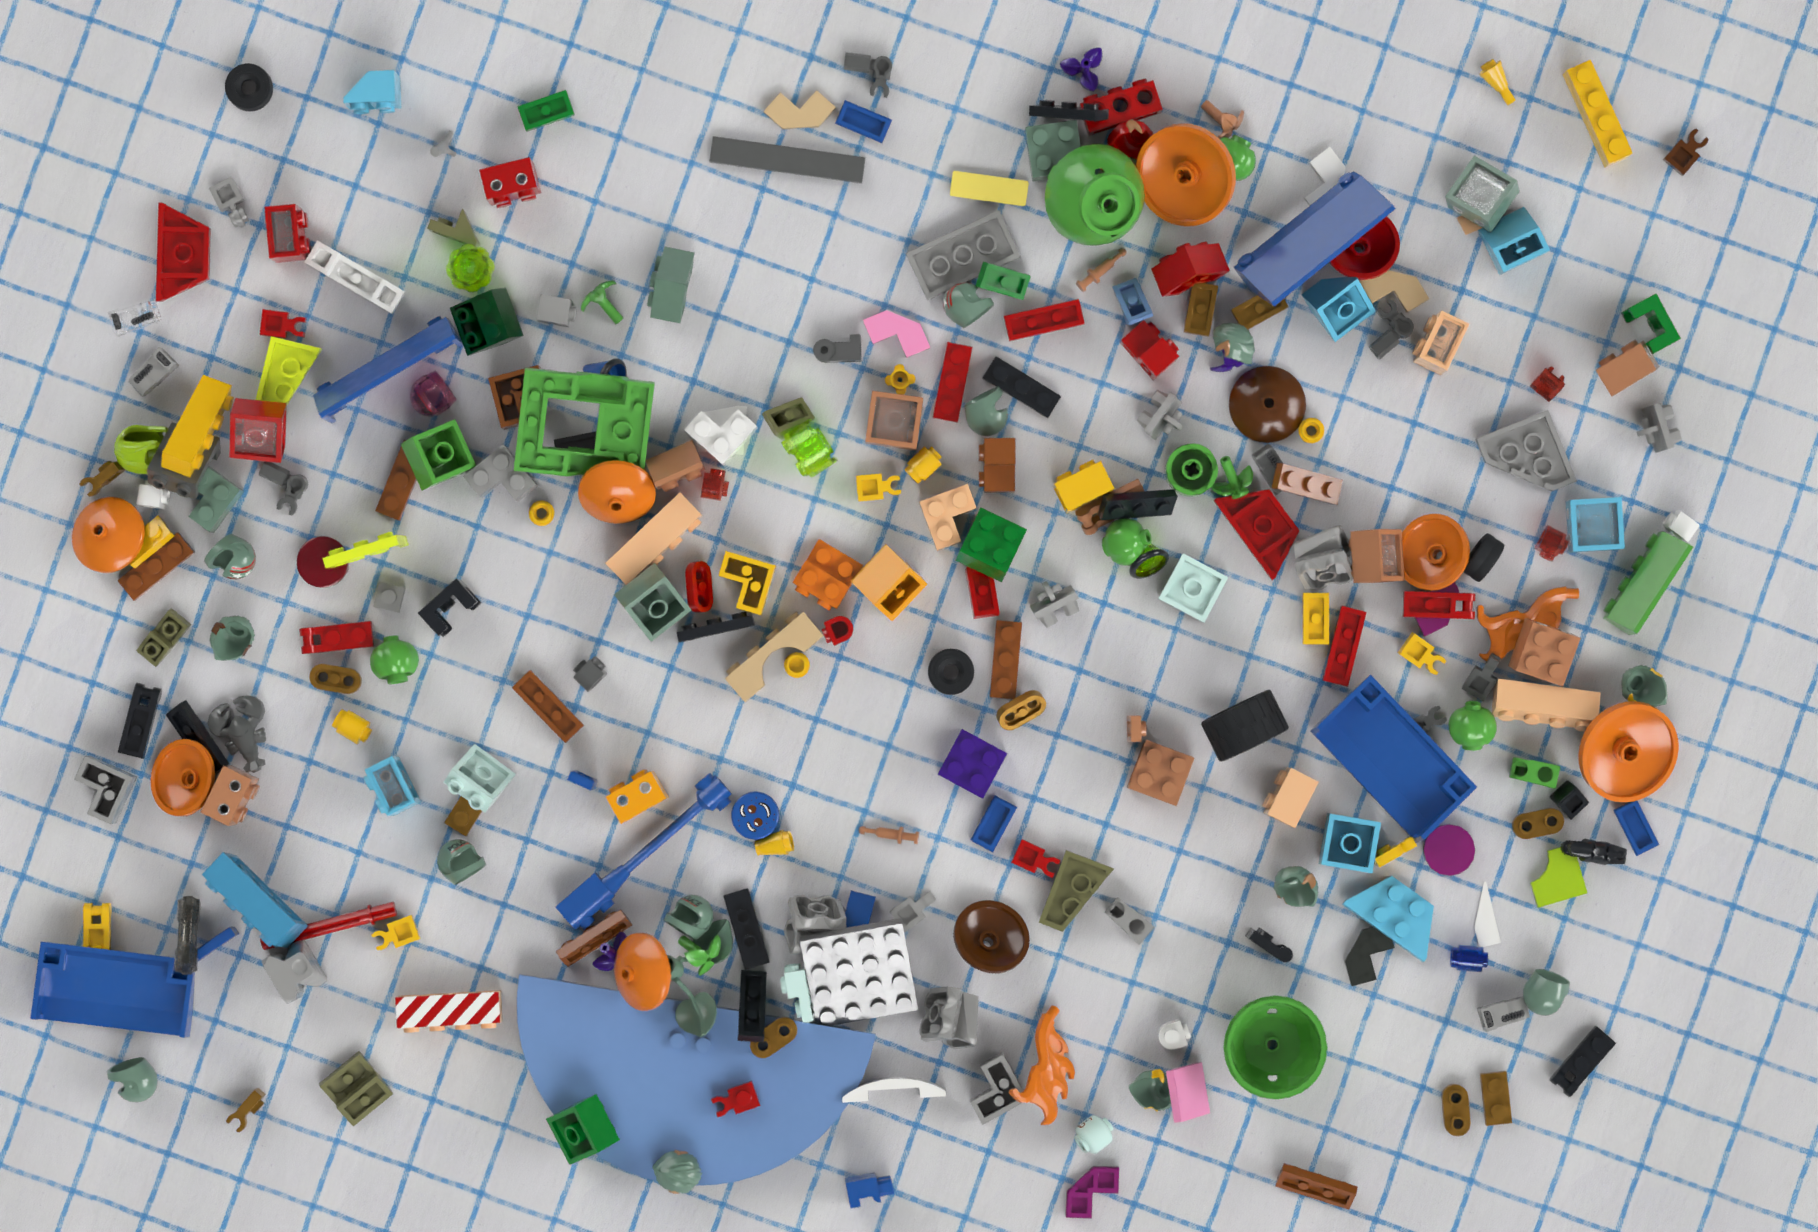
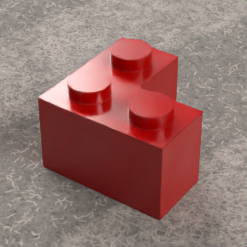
(1189, 267)
(1149, 350)

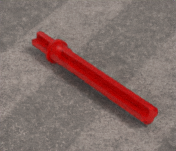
(345, 921)

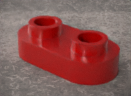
(699, 586)

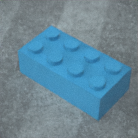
(254, 900)

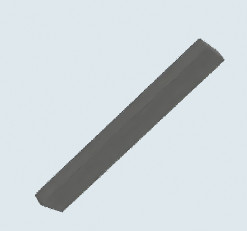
(787, 159)

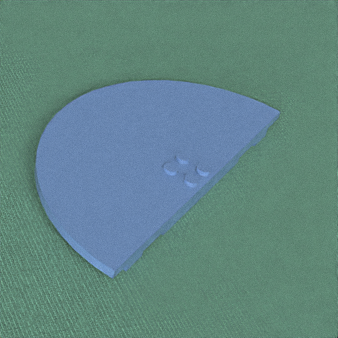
(662, 1079)

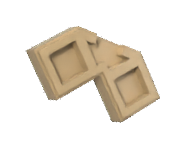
(810, 115)
(1405, 287)

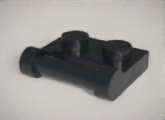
(1264, 939)

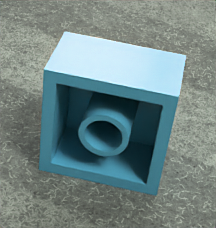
(1349, 843)

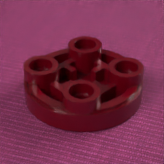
(311, 563)

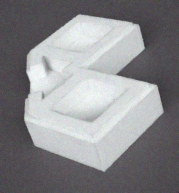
(1329, 169)

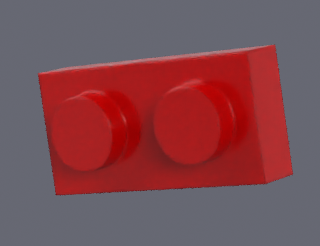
(982, 594)

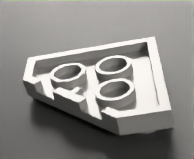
(1529, 452)

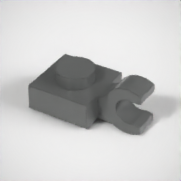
(1481, 679)

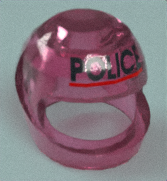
(431, 395)

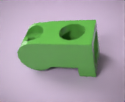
(1535, 772)

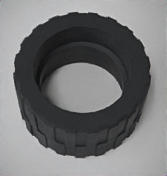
(1244, 725)

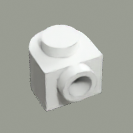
(152, 497)
(1680, 526)
(1173, 1035)

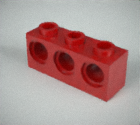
(1134, 111)

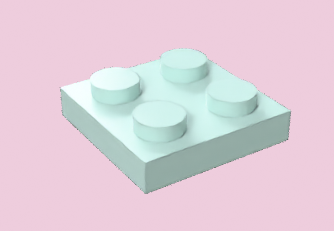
(1193, 588)

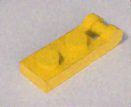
(97, 934)

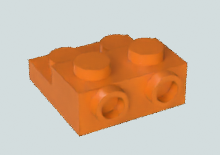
(826, 575)

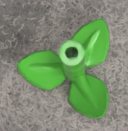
(598, 296)
(1236, 483)
(698, 956)

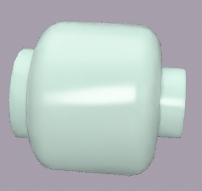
(1093, 1134)

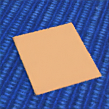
(1467, 225)

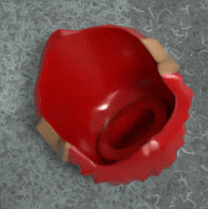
(1129, 137)

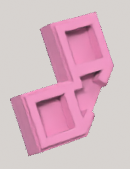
(889, 324)

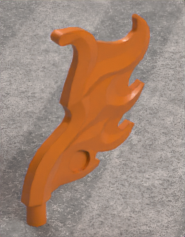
(1506, 627)
(1049, 1074)

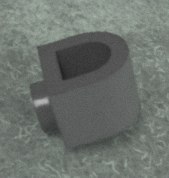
(589, 673)

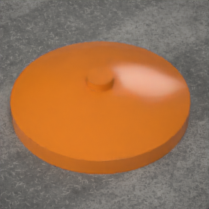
(1186, 174)
(1628, 751)

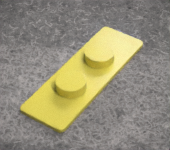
(989, 188)

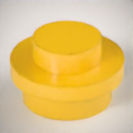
(796, 665)

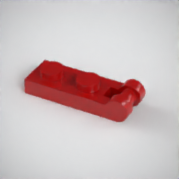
(1437, 605)
(338, 637)

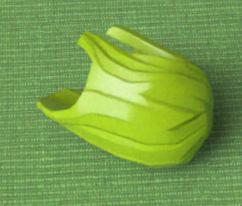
(137, 447)

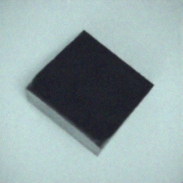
(1569, 799)

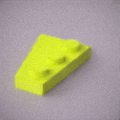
(285, 369)
(362, 548)

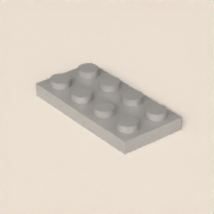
(960, 254)

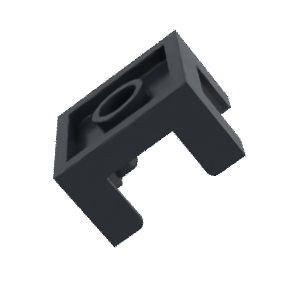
(444, 602)

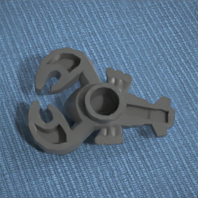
(241, 730)

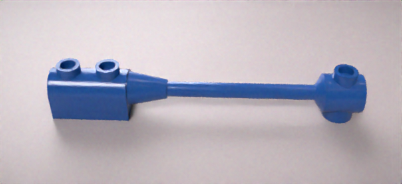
(597, 892)

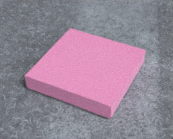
(1188, 1092)

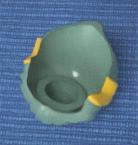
(1644, 685)
(1151, 1090)

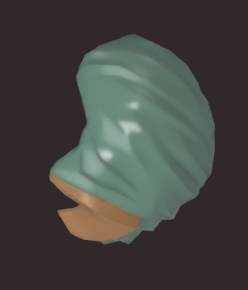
(1235, 341)
(1296, 886)
(677, 1171)

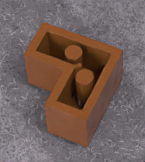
(507, 396)
(999, 465)

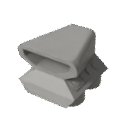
(1323, 559)
(812, 917)
(294, 971)
(950, 1017)

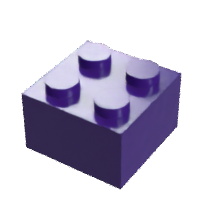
(972, 763)

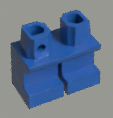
(867, 1186)

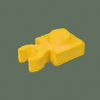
(872, 487)
(1419, 652)
(1386, 853)
(400, 932)

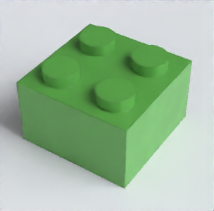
(438, 454)

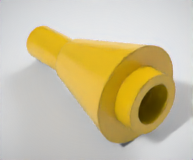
(1494, 75)

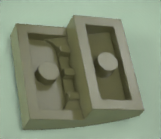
(356, 1088)

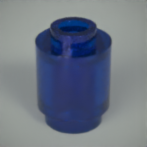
(1468, 958)

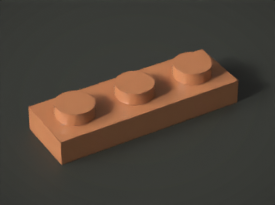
(1135, 728)

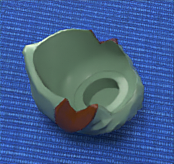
(231, 638)

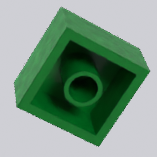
(991, 544)

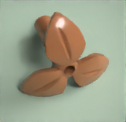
(1226, 120)

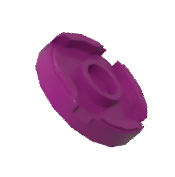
(1449, 850)

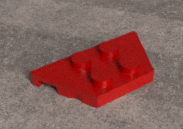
(181, 253)
(1261, 526)

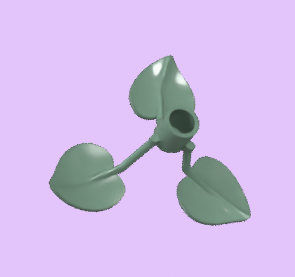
(700, 1011)

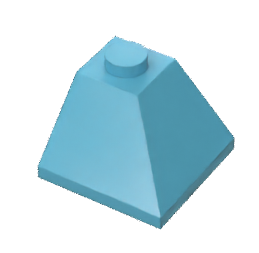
(1339, 304)

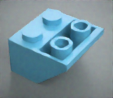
(375, 91)
(1514, 241)

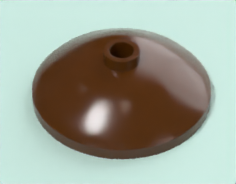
(1251, 414)
(997, 925)

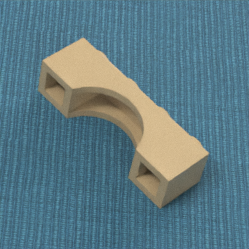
(748, 677)

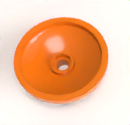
(616, 492)
(119, 540)
(1423, 541)
(174, 775)
(642, 971)

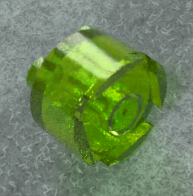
(809, 448)

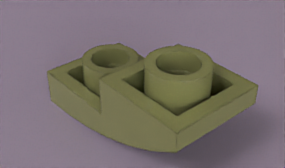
(163, 637)

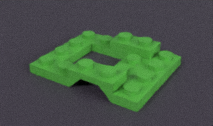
(621, 422)

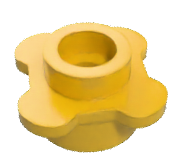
(892, 380)

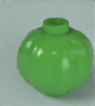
(1242, 156)
(1125, 541)
(394, 660)
(1472, 726)

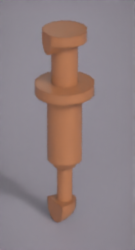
(1094, 275)
(898, 835)

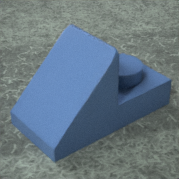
(1132, 301)

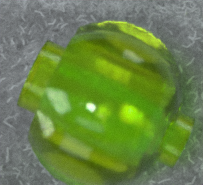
(462, 259)

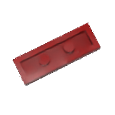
(1044, 320)
(952, 382)
(1344, 646)

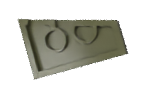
(1072, 888)

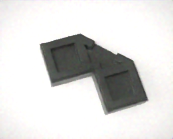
(1359, 962)

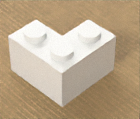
(723, 441)

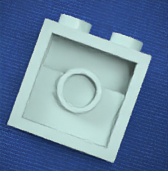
(479, 778)
(796, 985)

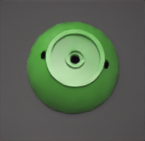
(1078, 195)
(1294, 1061)

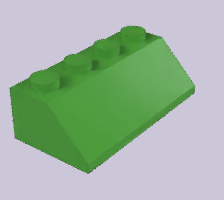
(1647, 582)

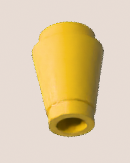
(775, 844)

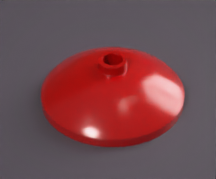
(1379, 253)

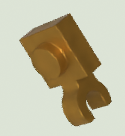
(107, 474)
(251, 1104)

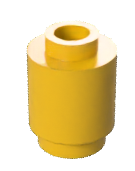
(923, 464)
(352, 726)

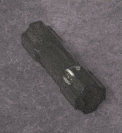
(188, 918)

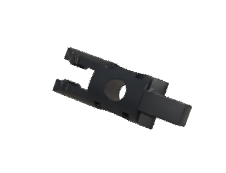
(1594, 851)

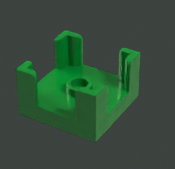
(1657, 320)

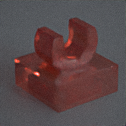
(1548, 384)

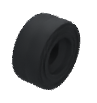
(244, 73)
(1483, 557)
(947, 657)

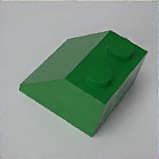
(583, 1129)

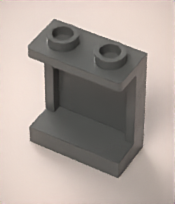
(182, 485)

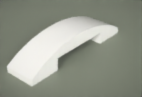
(354, 277)
(927, 1088)

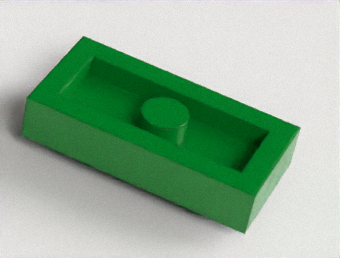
(546, 110)
(1003, 280)

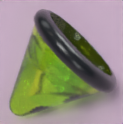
(1149, 562)

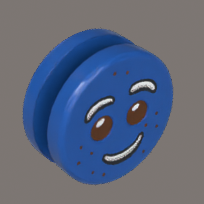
(755, 815)

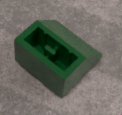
(486, 321)

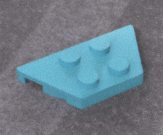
(1396, 913)

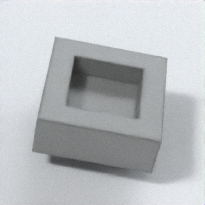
(389, 597)

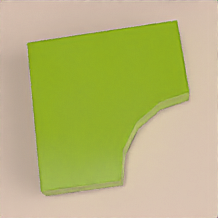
(1559, 880)

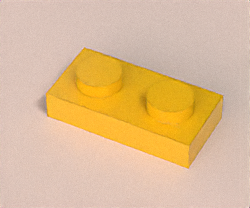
(155, 537)
(1315, 618)

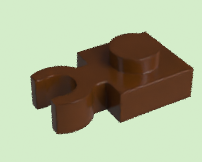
(1683, 154)

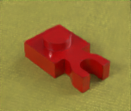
(278, 324)
(1031, 856)
(741, 1098)

